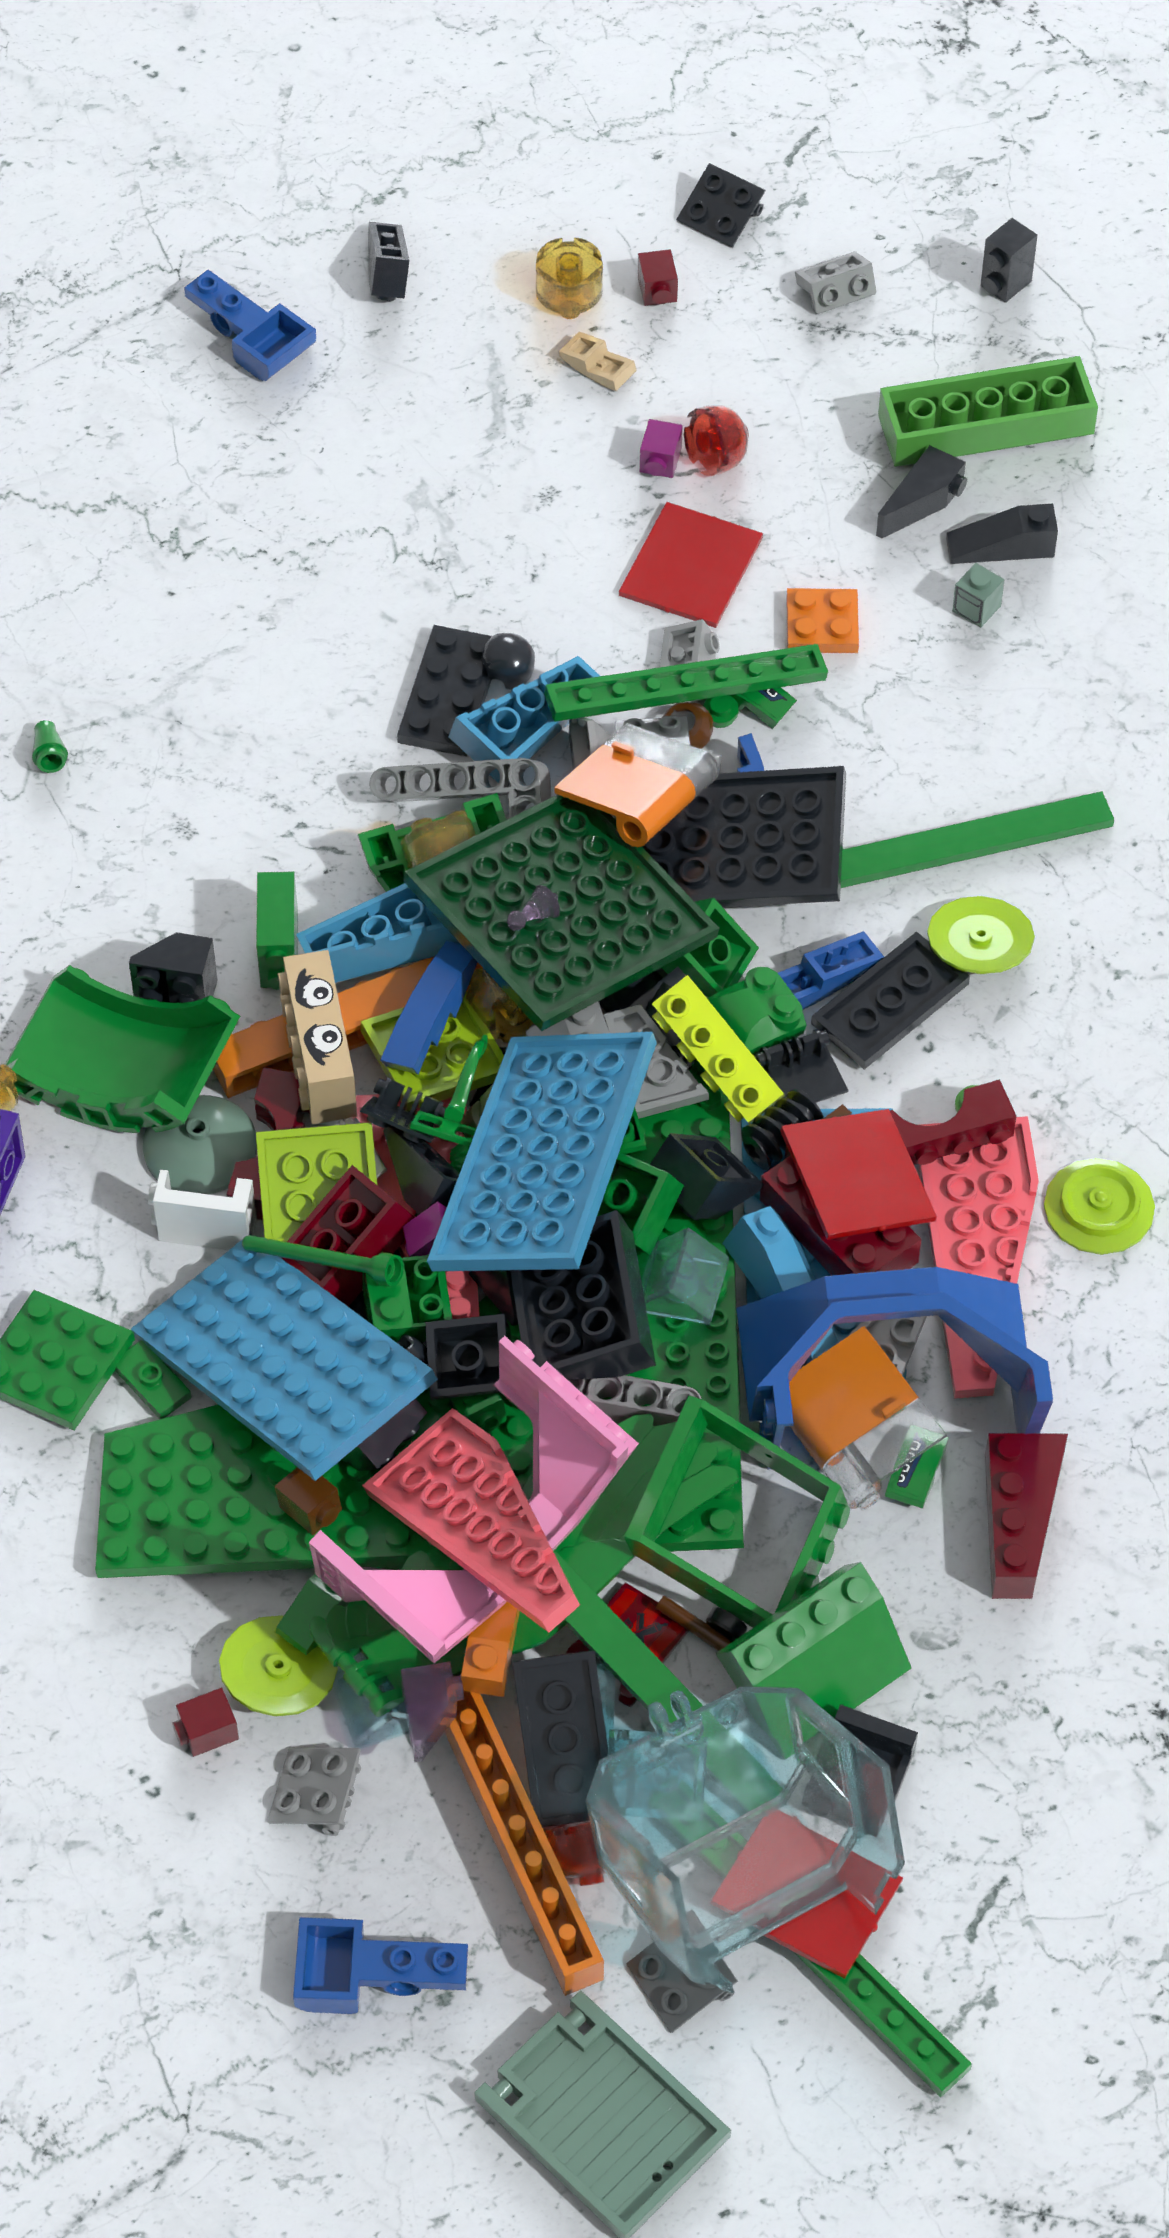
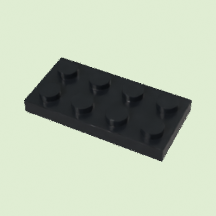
(446, 686)
(889, 1001)
(560, 1732)

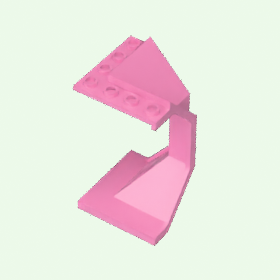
(573, 1463)

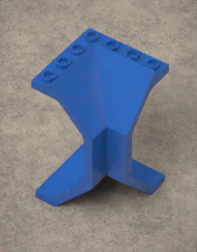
(982, 1311)

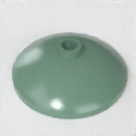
(203, 1159)

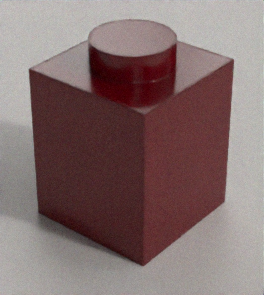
(657, 277)
(205, 1722)

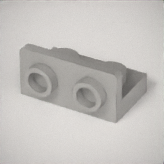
(837, 281)
(688, 644)

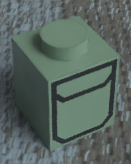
(978, 595)

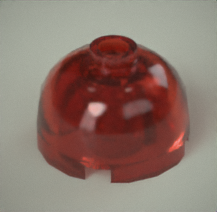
(716, 438)
(576, 1853)

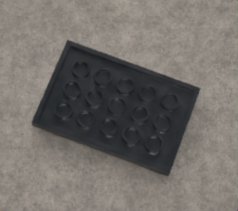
(759, 838)

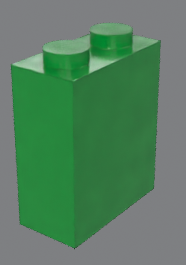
(275, 924)

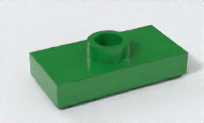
(152, 1380)

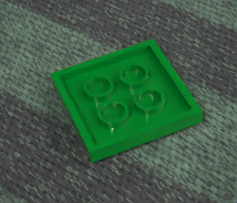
(58, 1358)

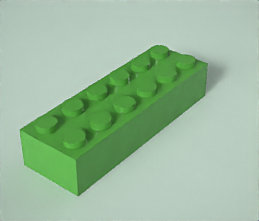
(988, 410)

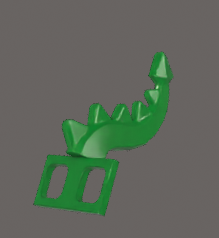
(454, 1112)

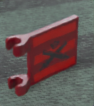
(647, 1623)

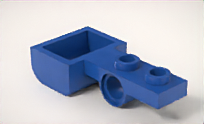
(264, 338)
(338, 1961)

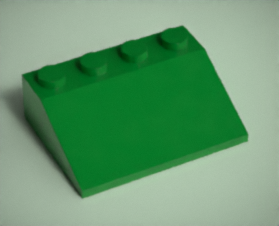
(826, 1642)

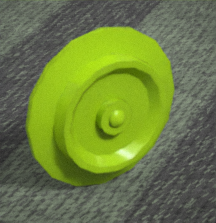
(980, 935)
(1099, 1206)
(271, 1673)

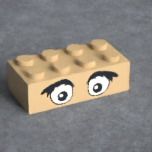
(317, 1037)

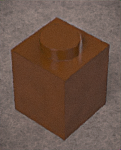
(308, 1501)

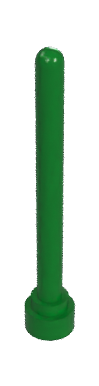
(383, 1268)

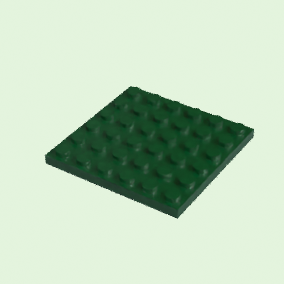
(614, 901)

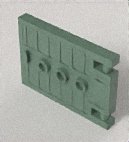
(603, 2116)

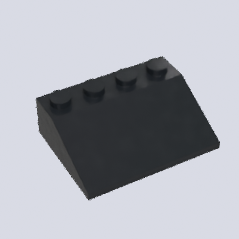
(588, 1317)

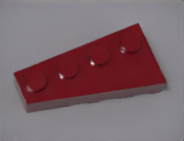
(1020, 1498)

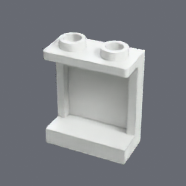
(200, 1217)

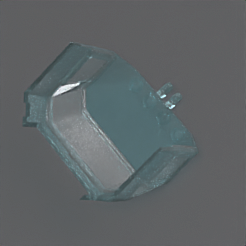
(741, 1822)

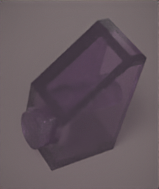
(429, 1703)

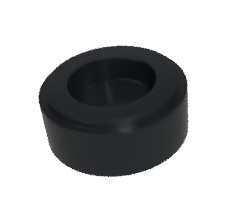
(726, 1623)

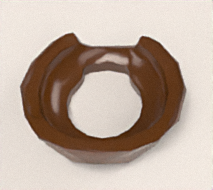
(703, 727)

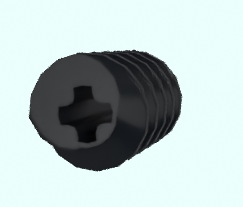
(764, 1134)

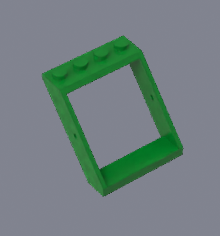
(666, 1480)

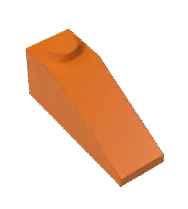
(490, 1653)

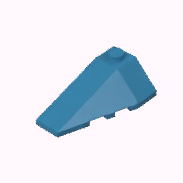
(772, 1259)

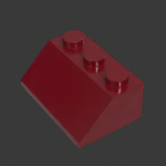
(350, 1220)

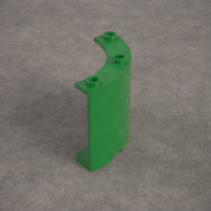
(118, 1055)

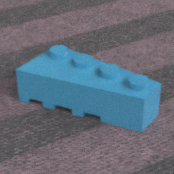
(516, 722)
(378, 935)

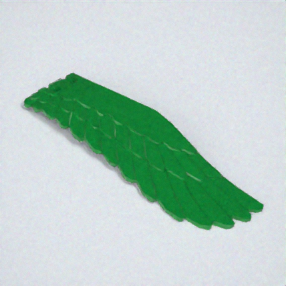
(592, 1550)

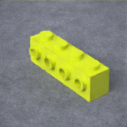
(717, 1049)

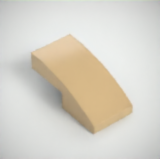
(594, 361)

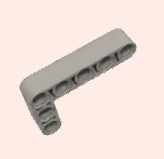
(475, 784)
(631, 1393)

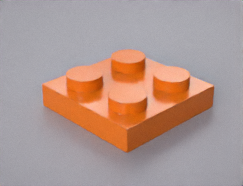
(823, 619)

